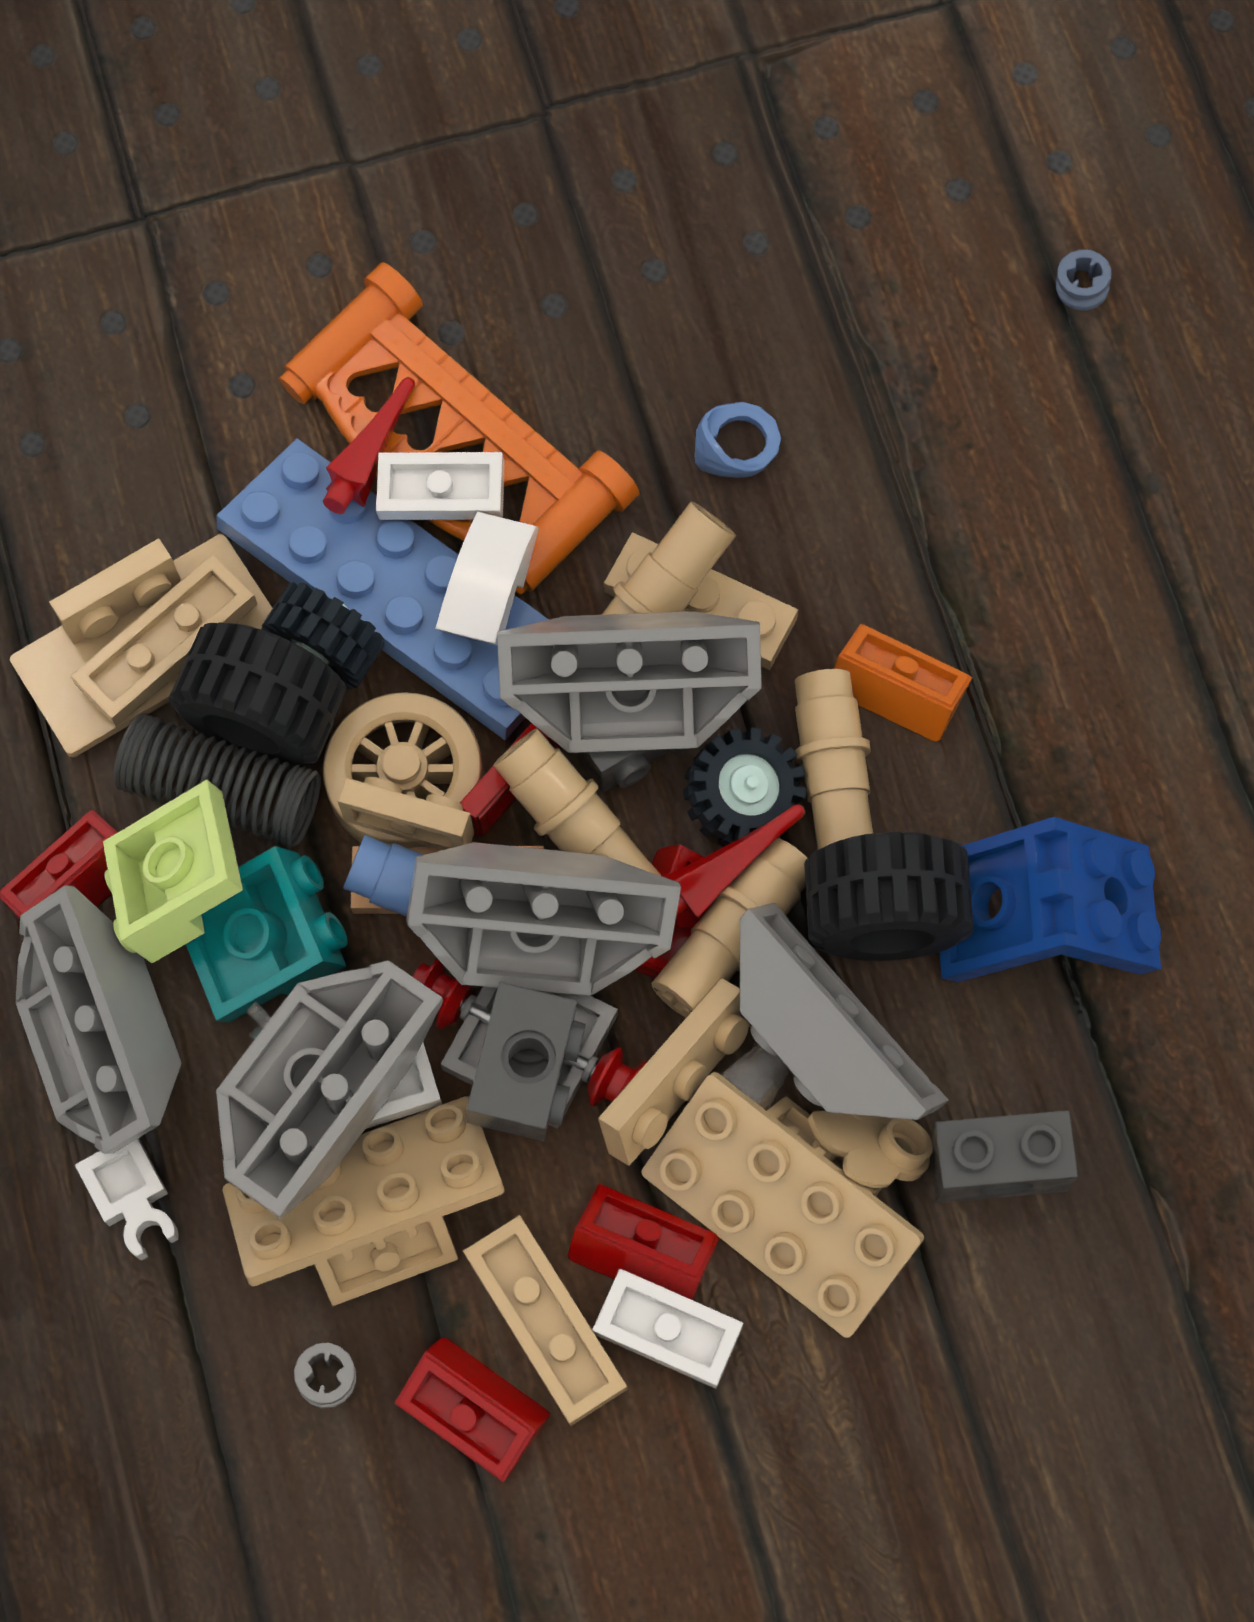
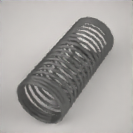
(294, 803)

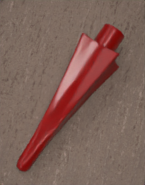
(357, 464)
(708, 877)

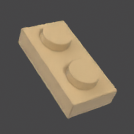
(384, 808)

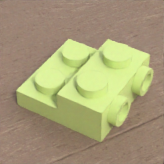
(171, 872)

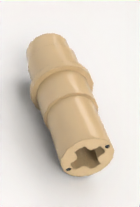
(676, 567)
(833, 755)
(565, 802)
(714, 941)

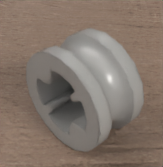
(304, 1375)

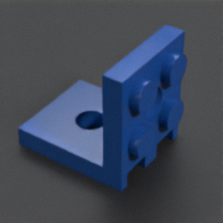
(1061, 895)

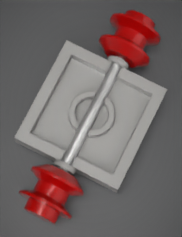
(607, 1076)

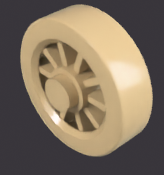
(402, 762)

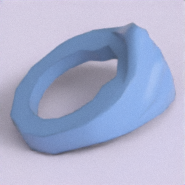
(711, 457)

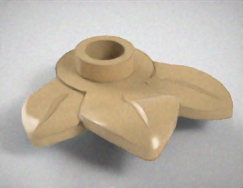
(874, 1147)

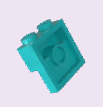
(267, 935)

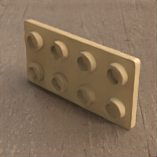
(93, 617)
(782, 1201)
(377, 1210)

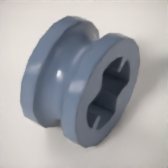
(1078, 297)

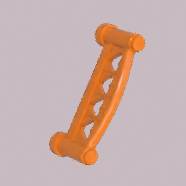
(377, 336)

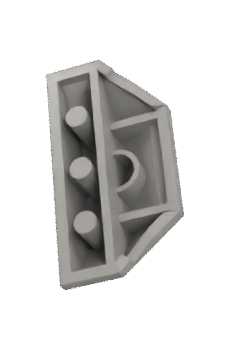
(630, 677)
(539, 916)
(93, 1023)
(822, 1028)
(318, 1079)

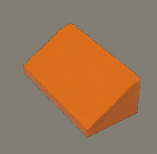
(902, 682)

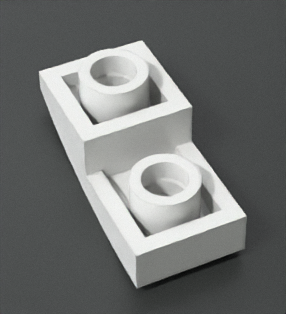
(486, 577)

